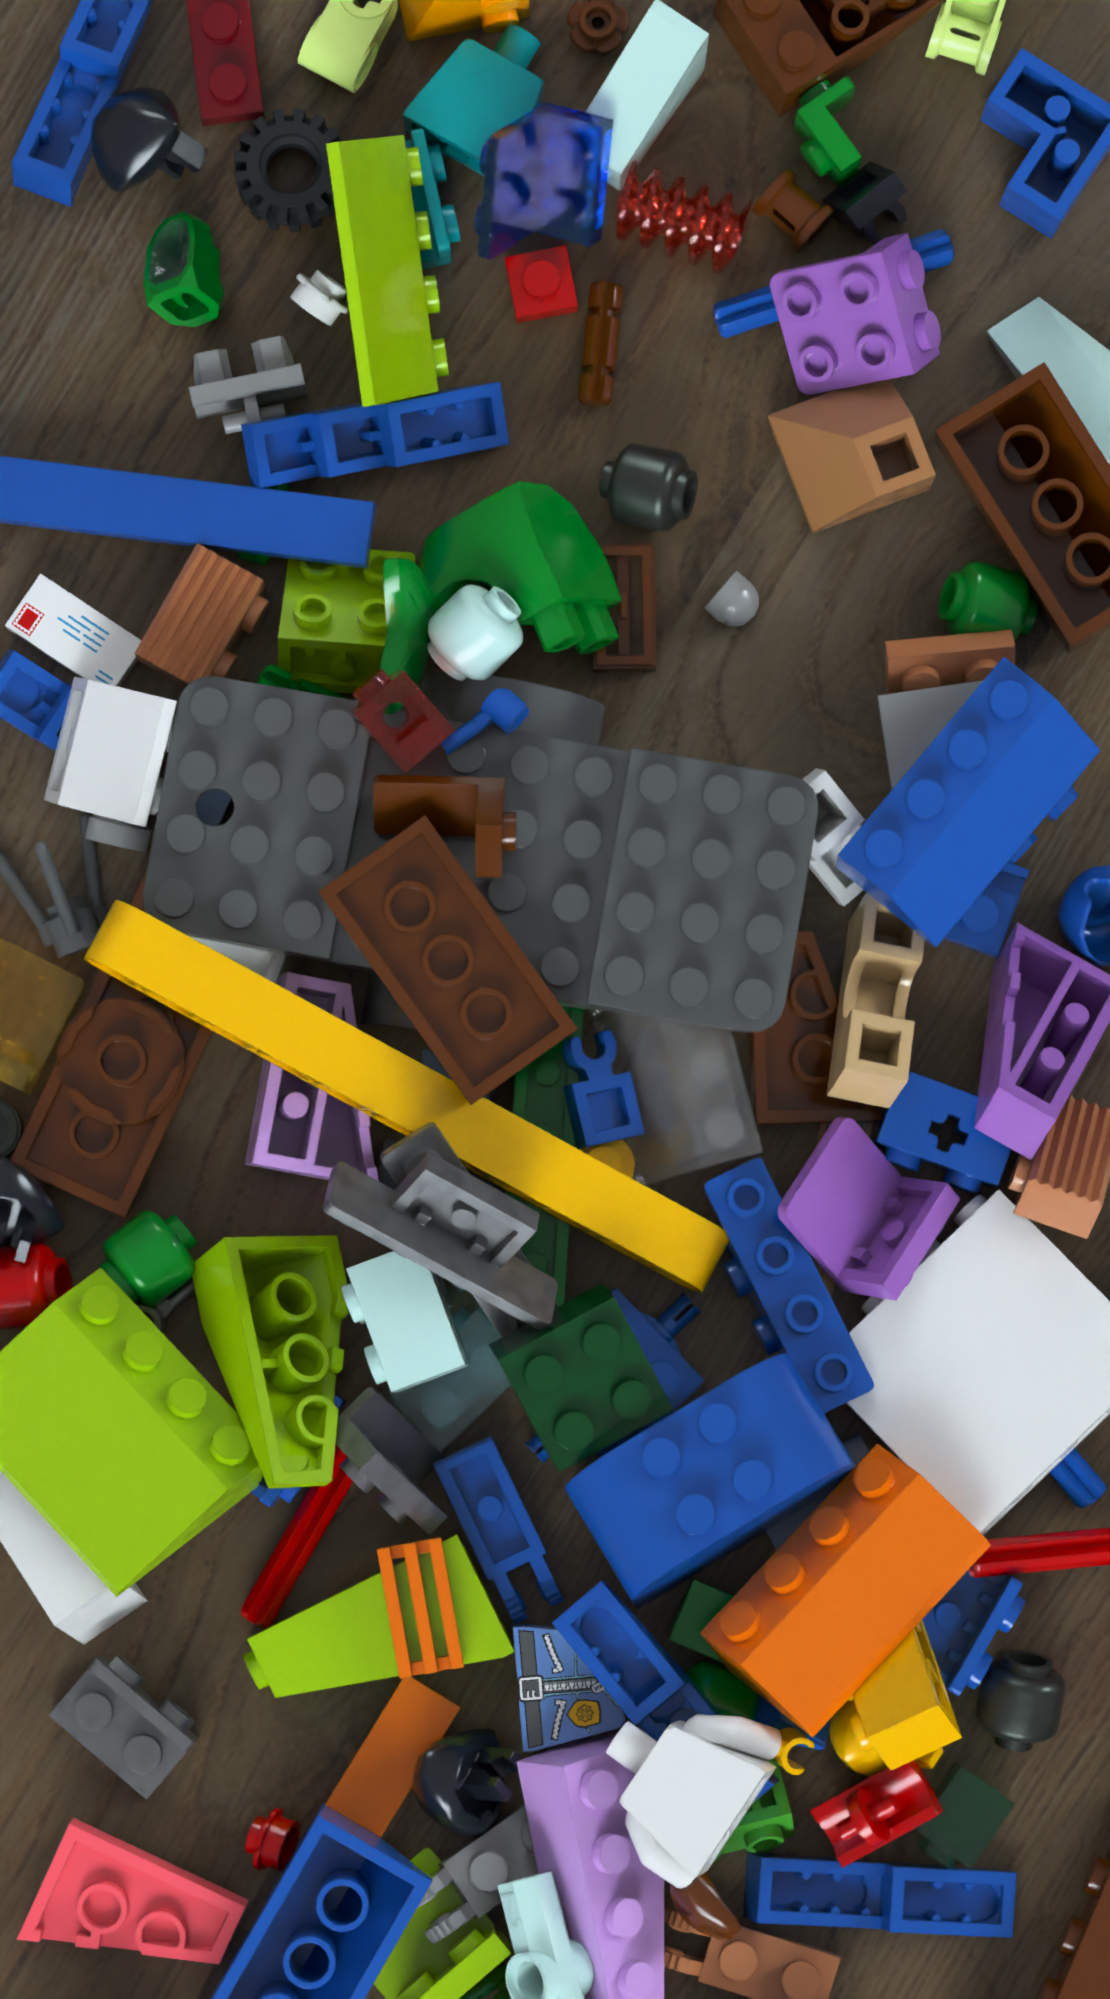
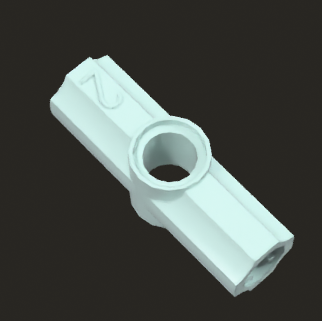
(545, 1957)

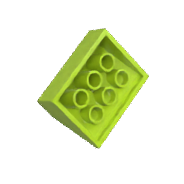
(384, 269)
(117, 1433)

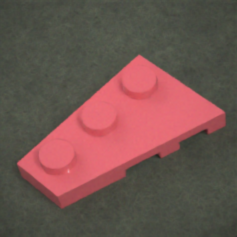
(130, 1900)

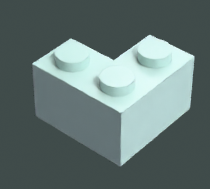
(406, 1320)

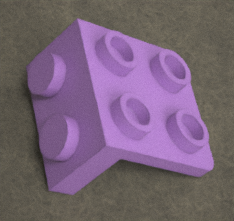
(857, 317)
(862, 1215)

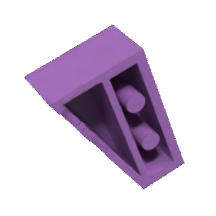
(1038, 1037)

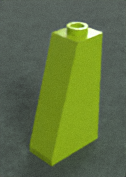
(350, 1632)

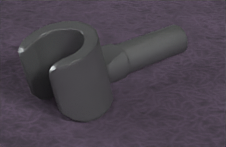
(168, 1306)

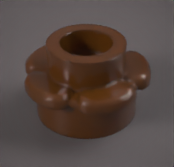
(597, 40)

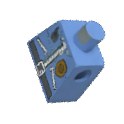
(558, 1691)

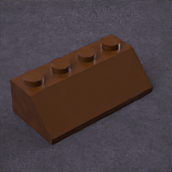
(1041, 496)

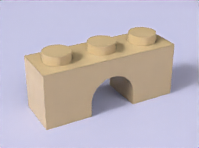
(871, 1029)

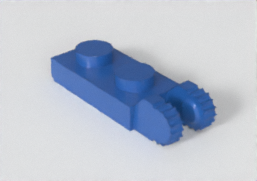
(496, 1521)

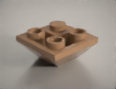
(851, 452)

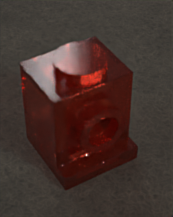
(417, 735)

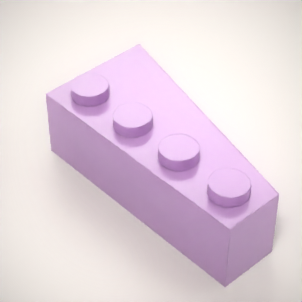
(603, 1887)

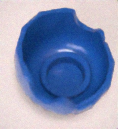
(1086, 915)

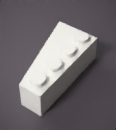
(56, 1574)

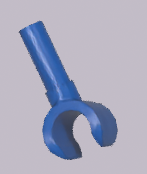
(499, 707)

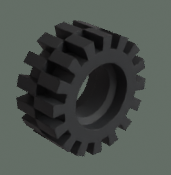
(253, 161)

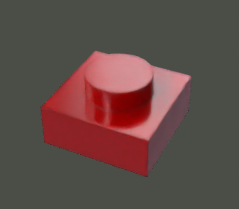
(541, 284)

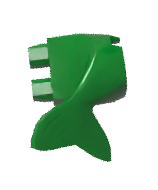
(515, 540)

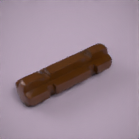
(600, 343)

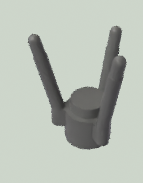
(71, 923)

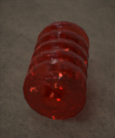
(680, 218)

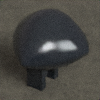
(138, 136)
(25, 1210)
(463, 1780)

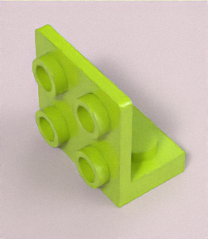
(334, 621)
(448, 1966)

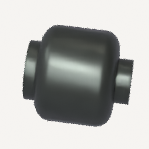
(649, 487)
(1020, 1700)

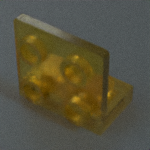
(33, 1012)

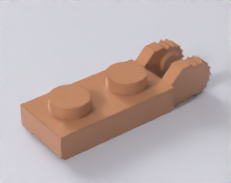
(756, 1963)

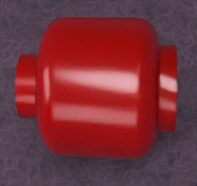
(31, 1285)

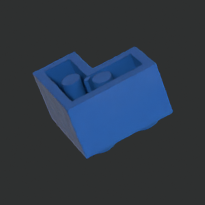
(1062, 131)

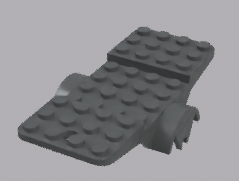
(631, 872)

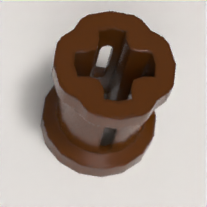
(793, 210)

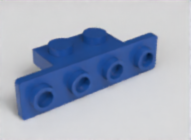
(785, 1287)

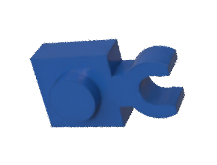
(601, 1104)

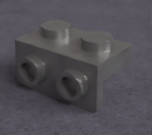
(389, 1454)

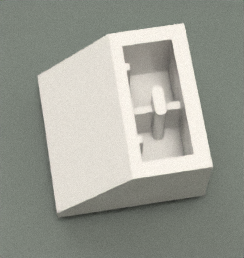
(111, 752)

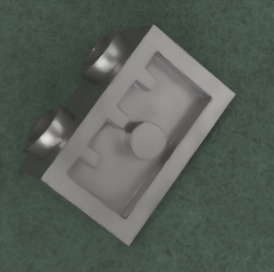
(125, 1723)

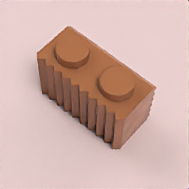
(203, 619)
(1069, 1171)

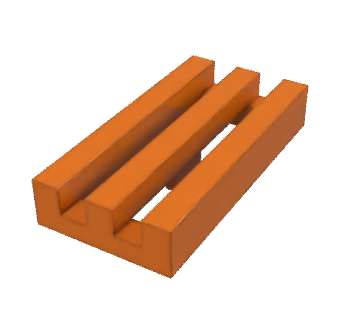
(430, 1662)

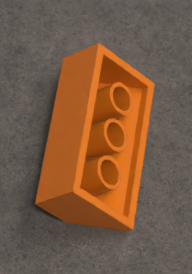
(844, 1590)

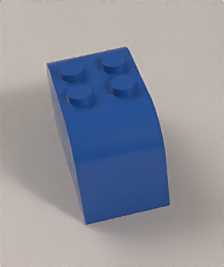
(709, 1478)

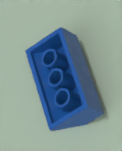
(968, 803)
(327, 1917)

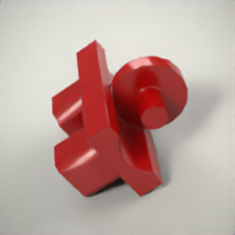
(877, 1811)

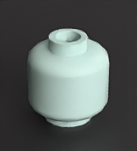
(474, 632)

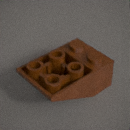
(807, 41)

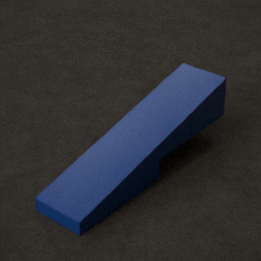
(86, 76)
(633, 1664)
(879, 1895)

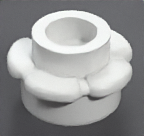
(320, 296)

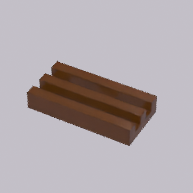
(625, 661)

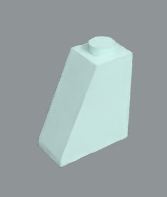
(649, 84)

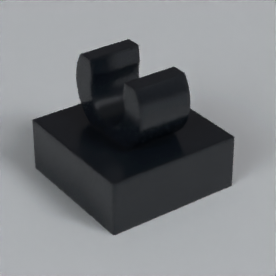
(865, 197)

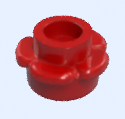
(272, 1840)

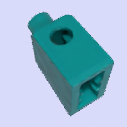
(477, 95)

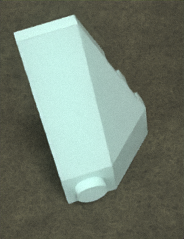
(1074, 358)

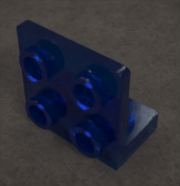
(544, 178)

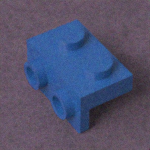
(966, 1623)

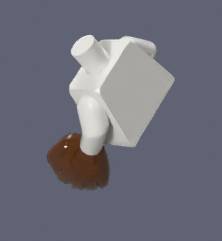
(692, 1798)

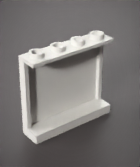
(987, 1362)

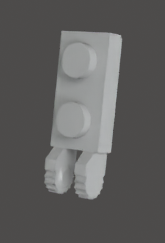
(477, 1869)

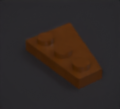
(795, 1054)

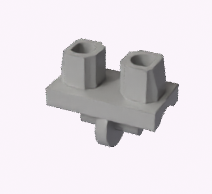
(222, 393)

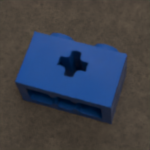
(908, 1144)

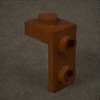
(454, 808)

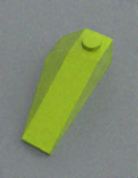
(275, 1333)

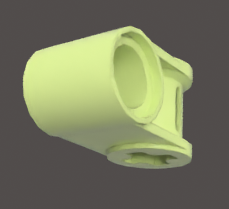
(967, 31)
(347, 40)

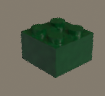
(581, 1378)

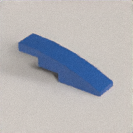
(375, 436)

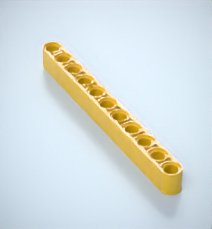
(405, 1095)

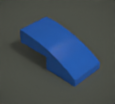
(32, 699)

